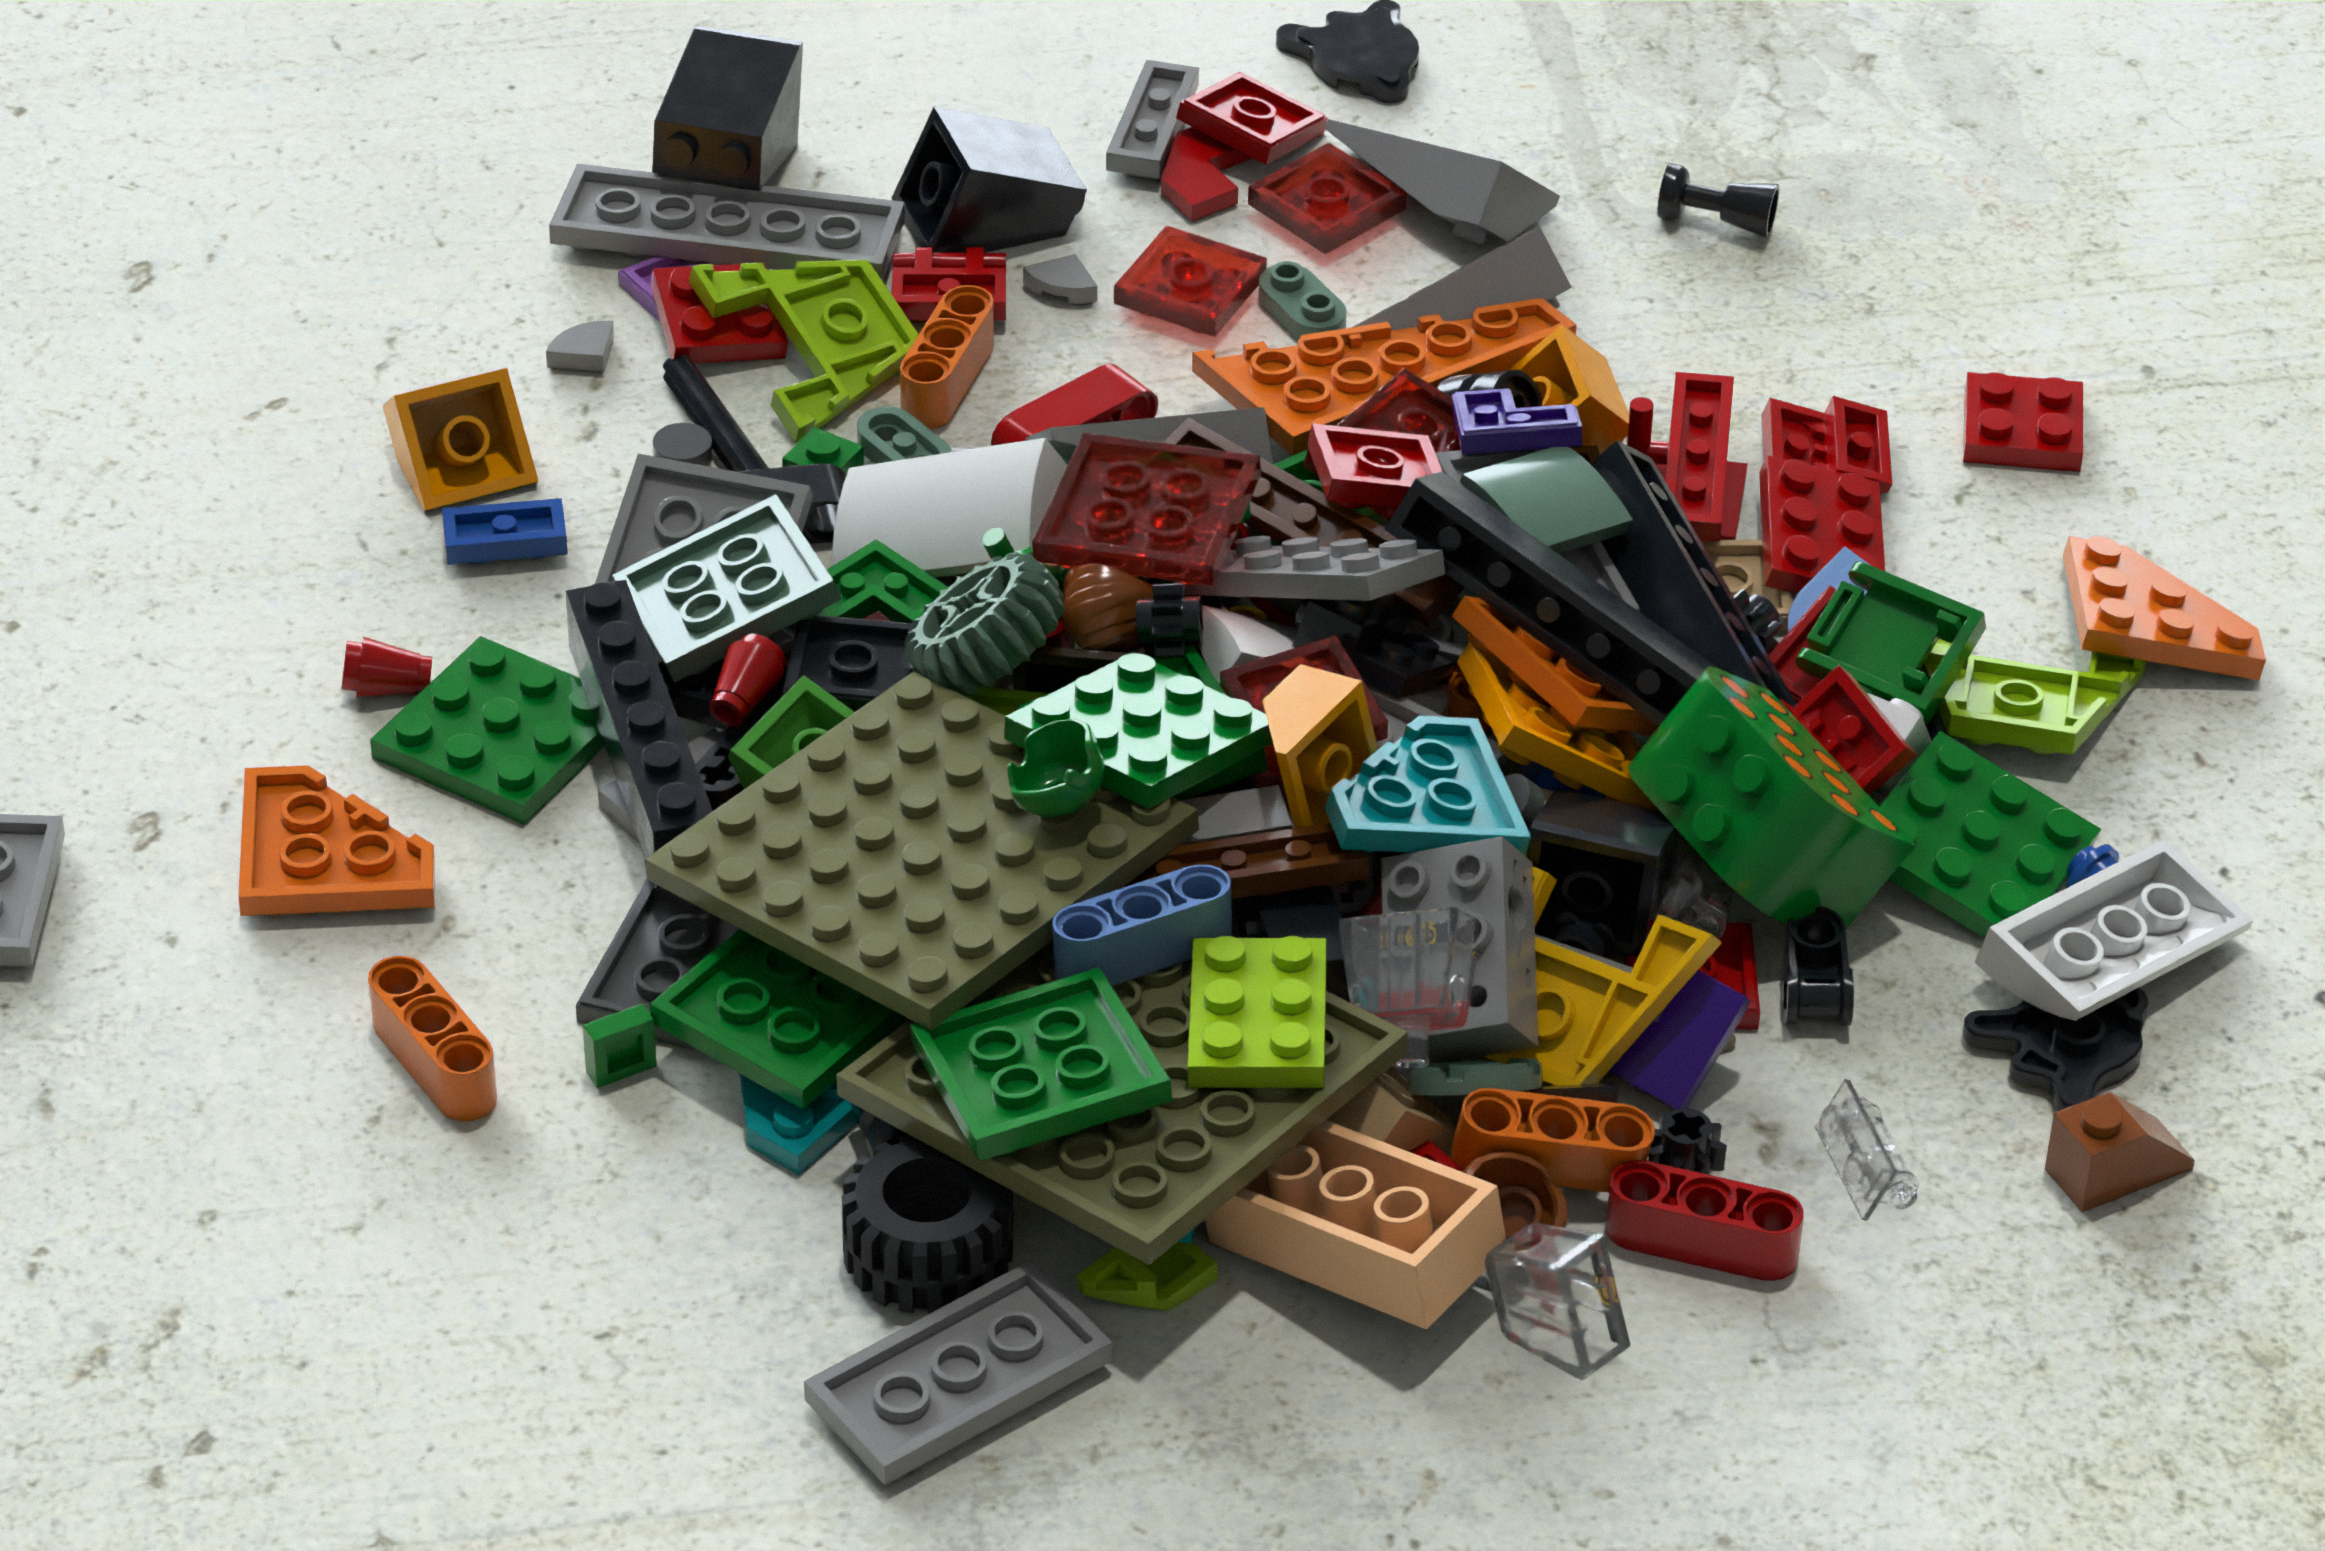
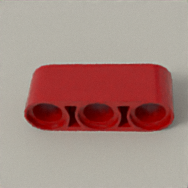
(1095, 397)
(1704, 1220)

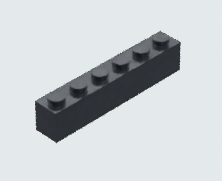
(1676, 576)
(1548, 596)
(634, 714)

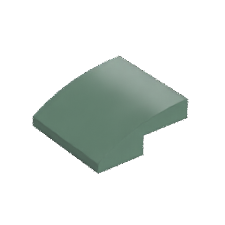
(1552, 498)

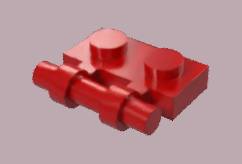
(925, 276)

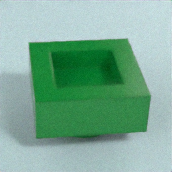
(825, 448)
(619, 1045)

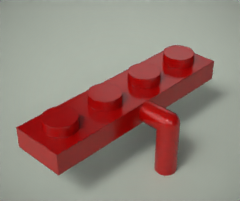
(1695, 446)

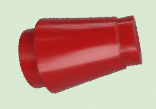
(384, 669)
(746, 678)

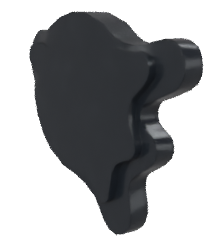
(1358, 48)
(2063, 1054)

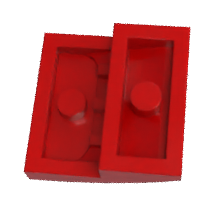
(1841, 439)
(1853, 730)

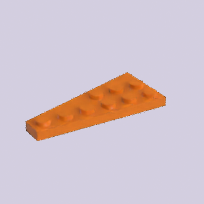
(1343, 367)

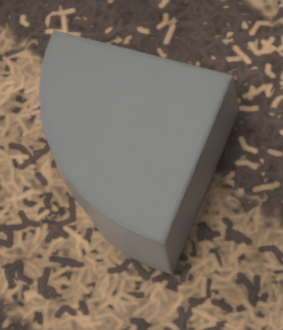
(1061, 277)
(582, 347)

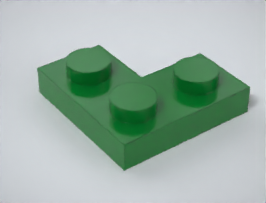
(883, 582)

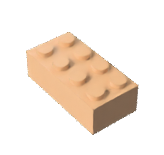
(1366, 1223)

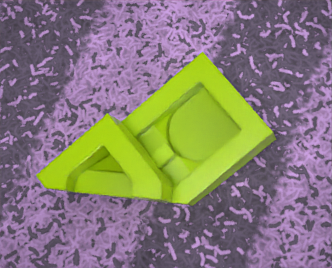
(1158, 1286)

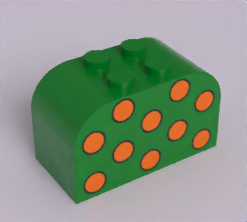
(1767, 802)

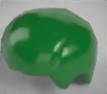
(1059, 769)

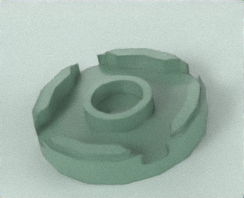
(1466, 1076)

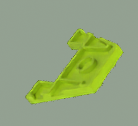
(835, 318)
(2032, 703)

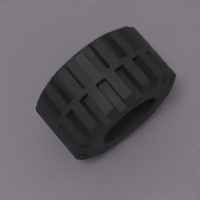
(923, 1226)

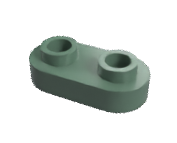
(1299, 300)
(896, 435)

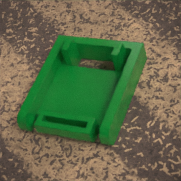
(1889, 637)

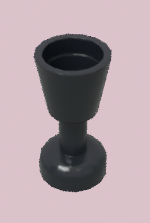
(1740, 204)

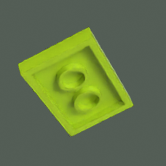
(1257, 1013)

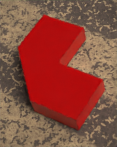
(1194, 176)

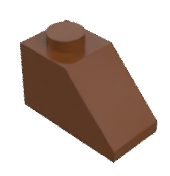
(2110, 1151)

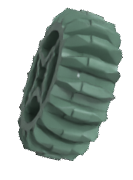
(985, 623)

